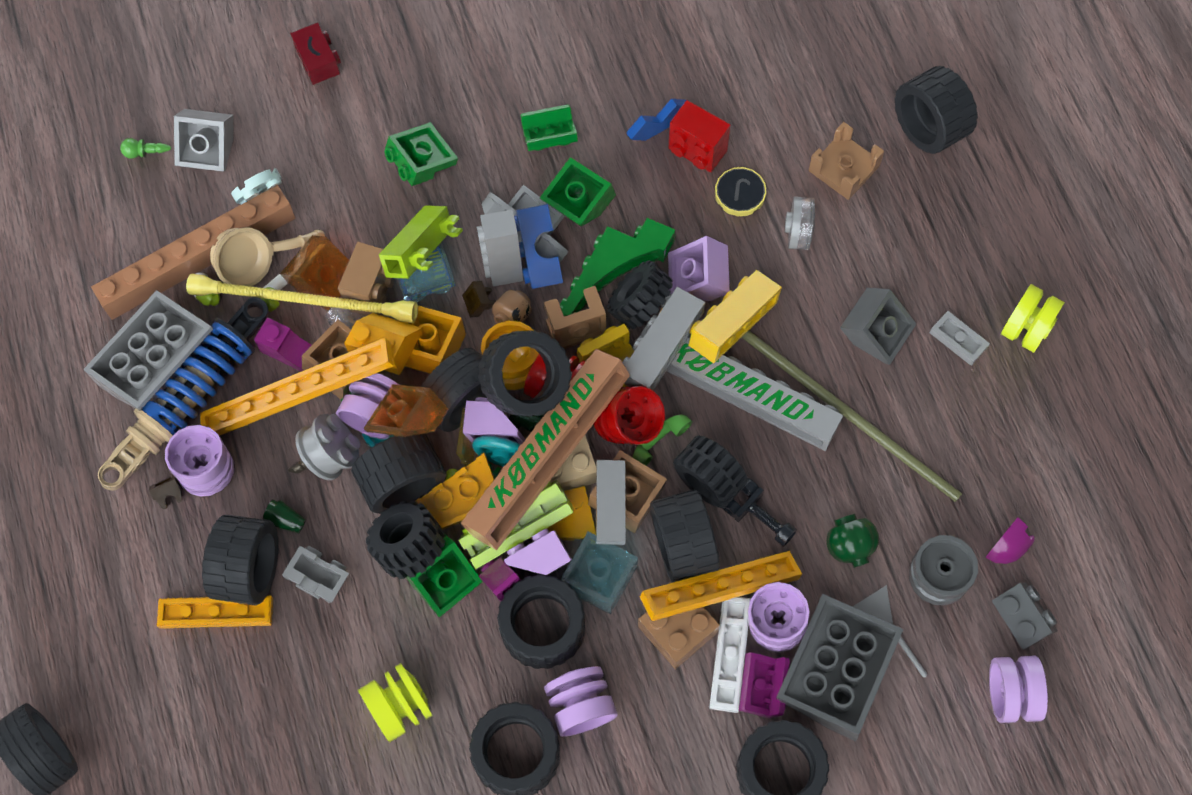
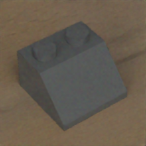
(878, 324)

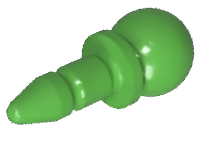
(132, 148)

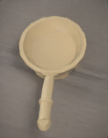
(246, 254)

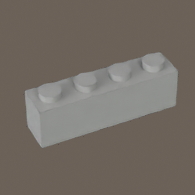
(500, 248)
(663, 340)

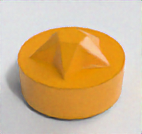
(519, 353)

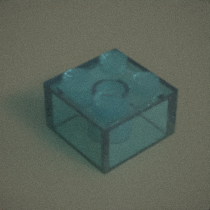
(600, 572)

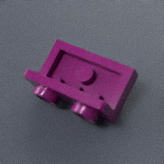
(761, 685)

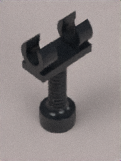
(783, 533)

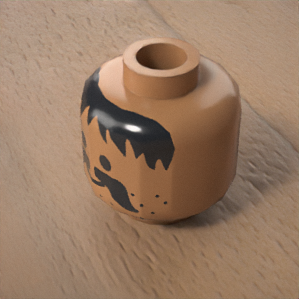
(511, 307)

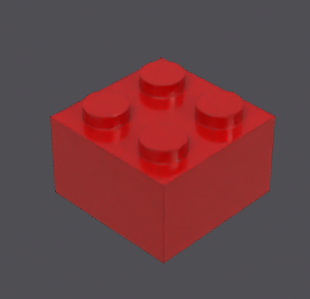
(698, 136)

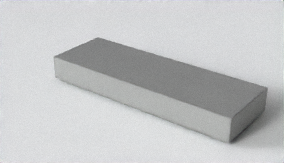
(610, 502)

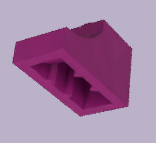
(281, 343)

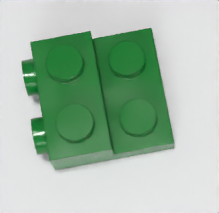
(419, 153)

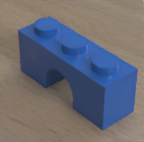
(539, 270)

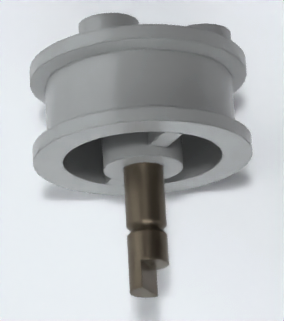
(326, 447)

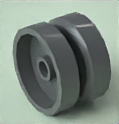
(941, 554)

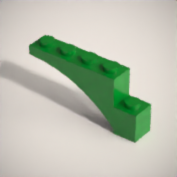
(617, 255)

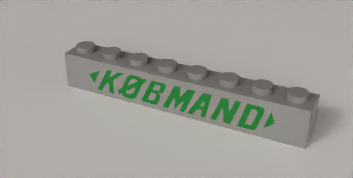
(758, 395)

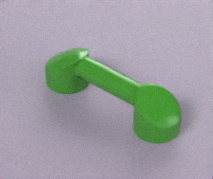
(677, 424)

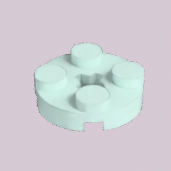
(256, 185)

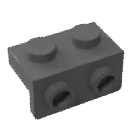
(1025, 614)

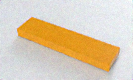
(212, 613)

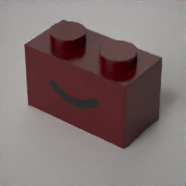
(315, 54)

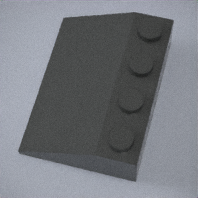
(839, 666)

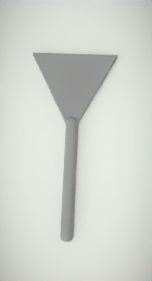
(879, 606)

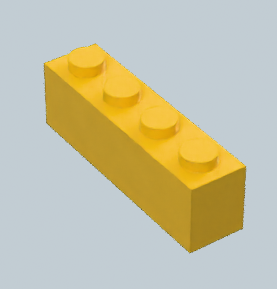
(734, 316)

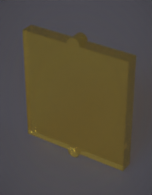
(464, 447)

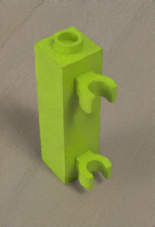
(417, 241)

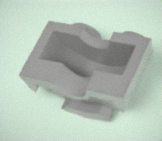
(315, 574)

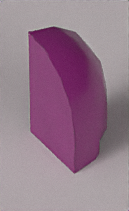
(1012, 544)

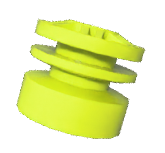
(395, 702)

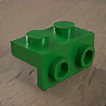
(548, 128)

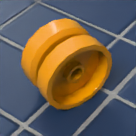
(513, 373)

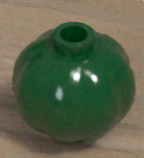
(852, 540)

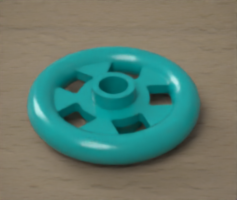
(497, 449)

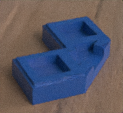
(649, 126)

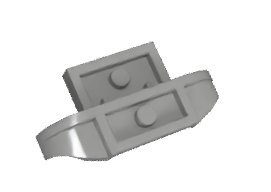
(525, 198)

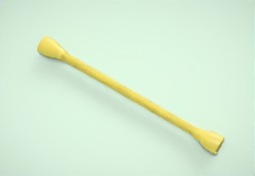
(402, 310)

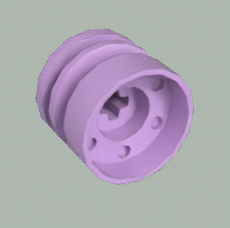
(358, 408)
(199, 460)
(778, 600)
(578, 696)

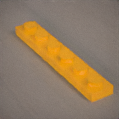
(719, 585)

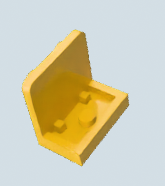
(613, 342)

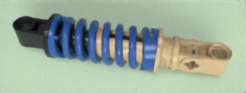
(185, 391)

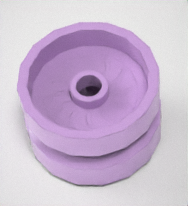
(1018, 689)

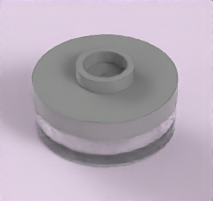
(800, 223)

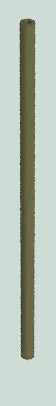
(852, 416)

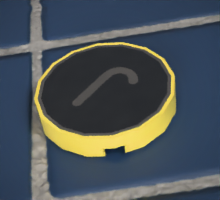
(740, 191)

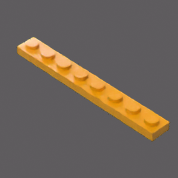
(299, 387)

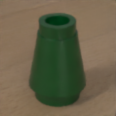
(284, 516)

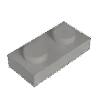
(959, 338)

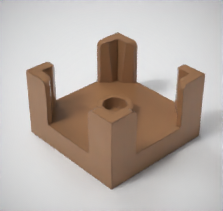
(845, 163)
(578, 326)

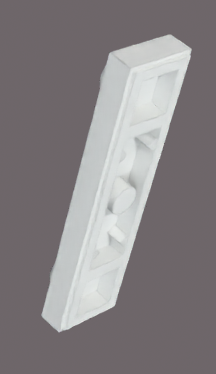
(730, 655)

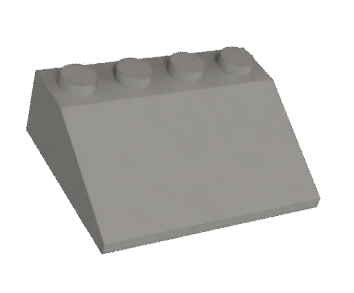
(147, 350)

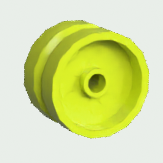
(1032, 318)

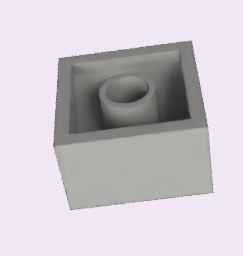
(202, 139)

